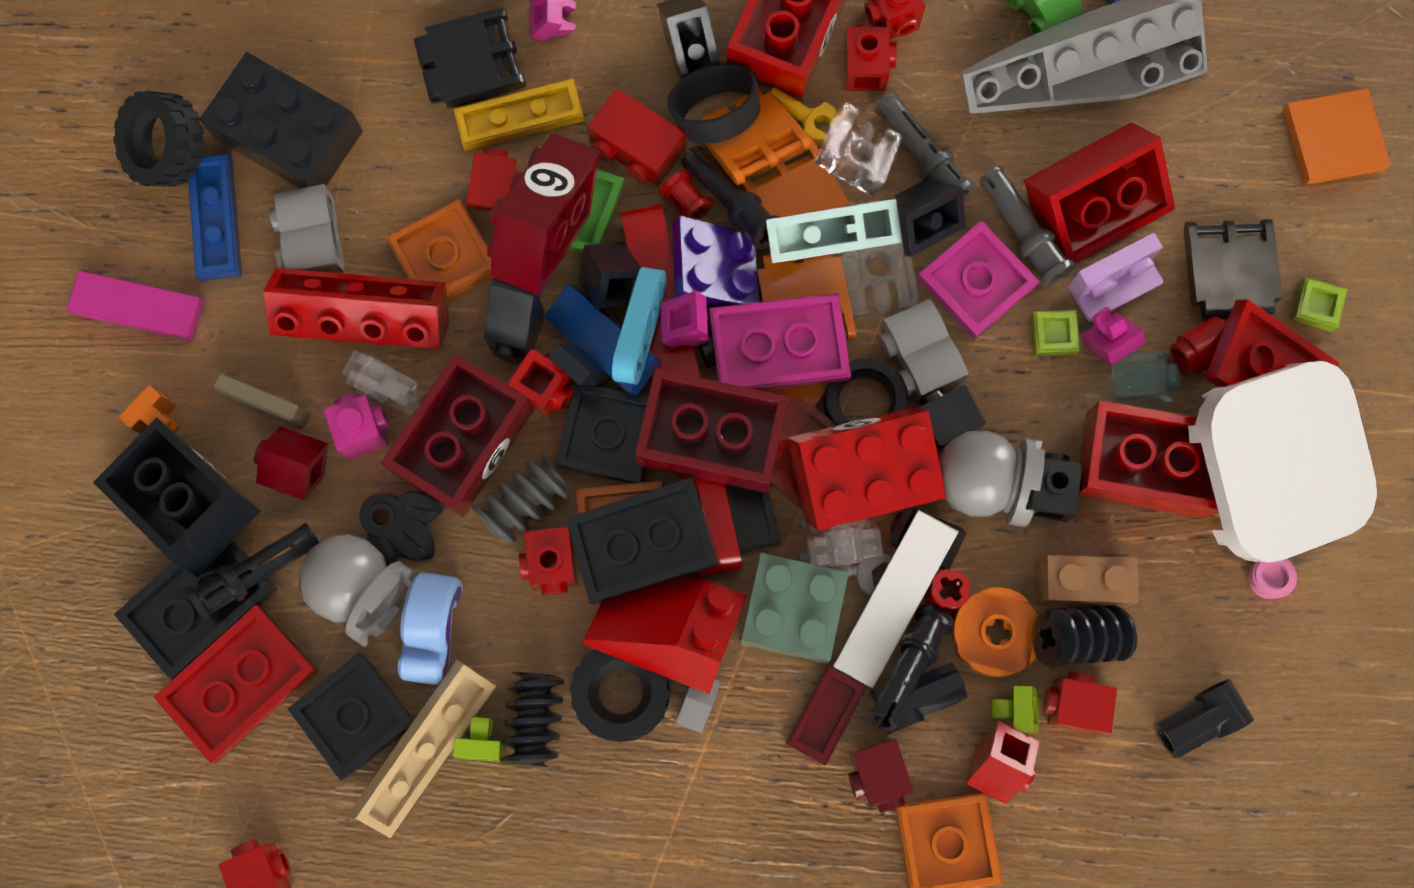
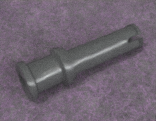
(935, 163)
(1035, 241)

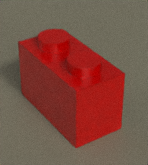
(636, 138)

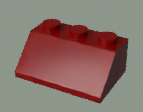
(1102, 191)

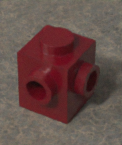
(290, 462)
(880, 776)

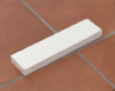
(895, 598)

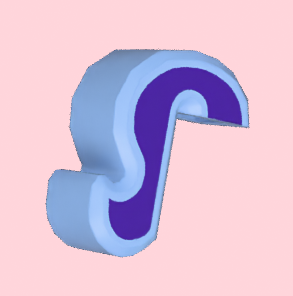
(427, 627)

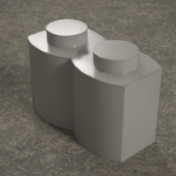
(307, 230)
(922, 350)

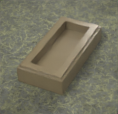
(261, 401)

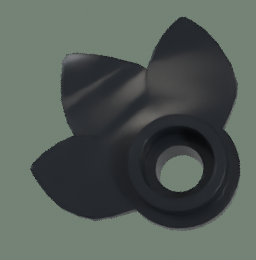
(406, 529)

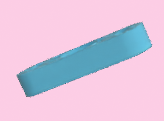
(639, 326)

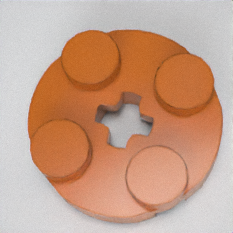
(975, 646)

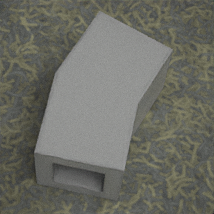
(697, 707)

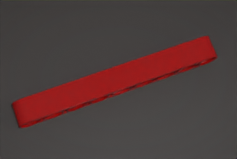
(651, 247)

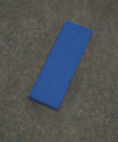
(214, 219)
(593, 332)

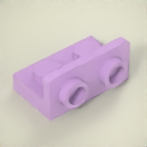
(1118, 278)

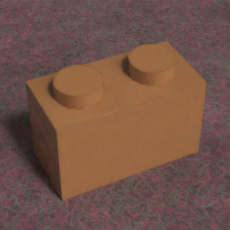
(1087, 581)

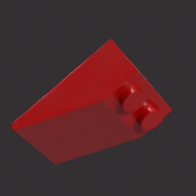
(670, 629)

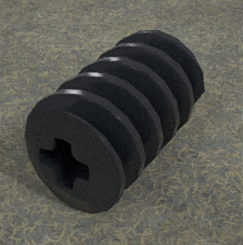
(1083, 635)
(532, 719)

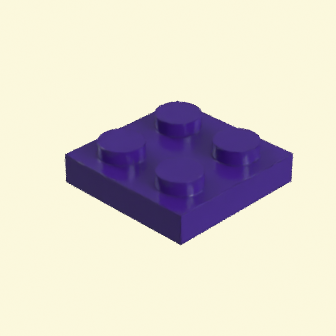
(714, 262)

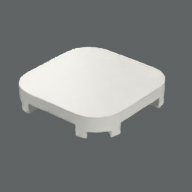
(1286, 461)

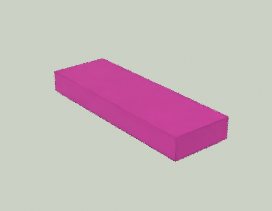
(135, 305)

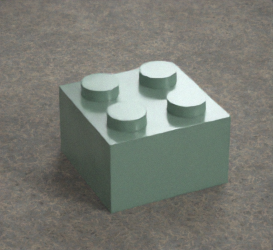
(794, 608)

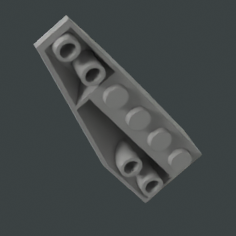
(1093, 58)

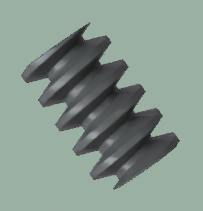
(522, 500)

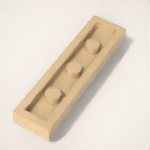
(422, 749)

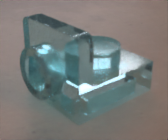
(1145, 377)

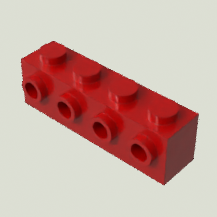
(356, 308)

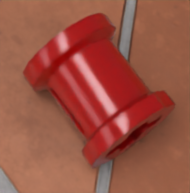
(685, 196)
(958, 598)

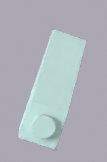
(834, 230)

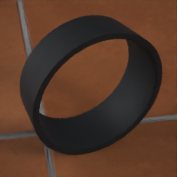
(709, 81)

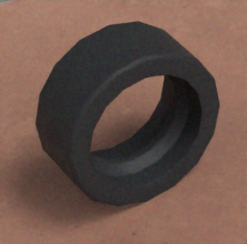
(865, 368)

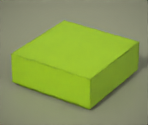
(1319, 304)
(1055, 333)

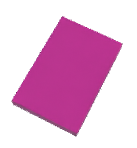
(780, 343)

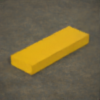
(518, 115)

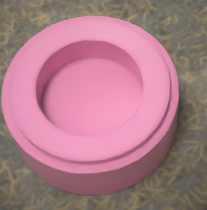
(1272, 579)

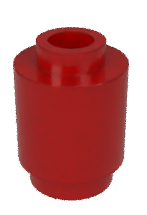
(1197, 346)

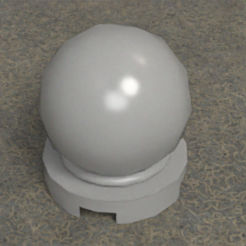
(990, 475)
(351, 583)

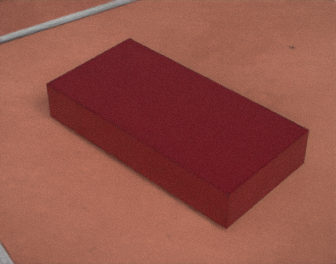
(826, 715)

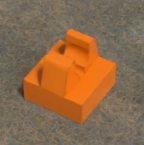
(146, 408)

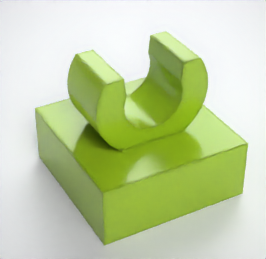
(1022, 709)
(480, 744)

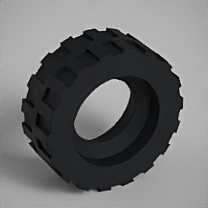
(182, 138)
(610, 725)

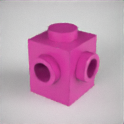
(357, 425)

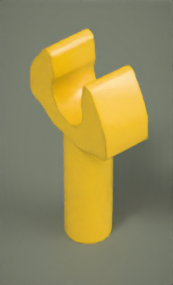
(807, 116)

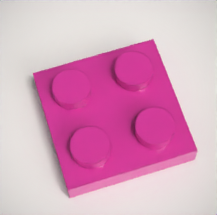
(978, 280)

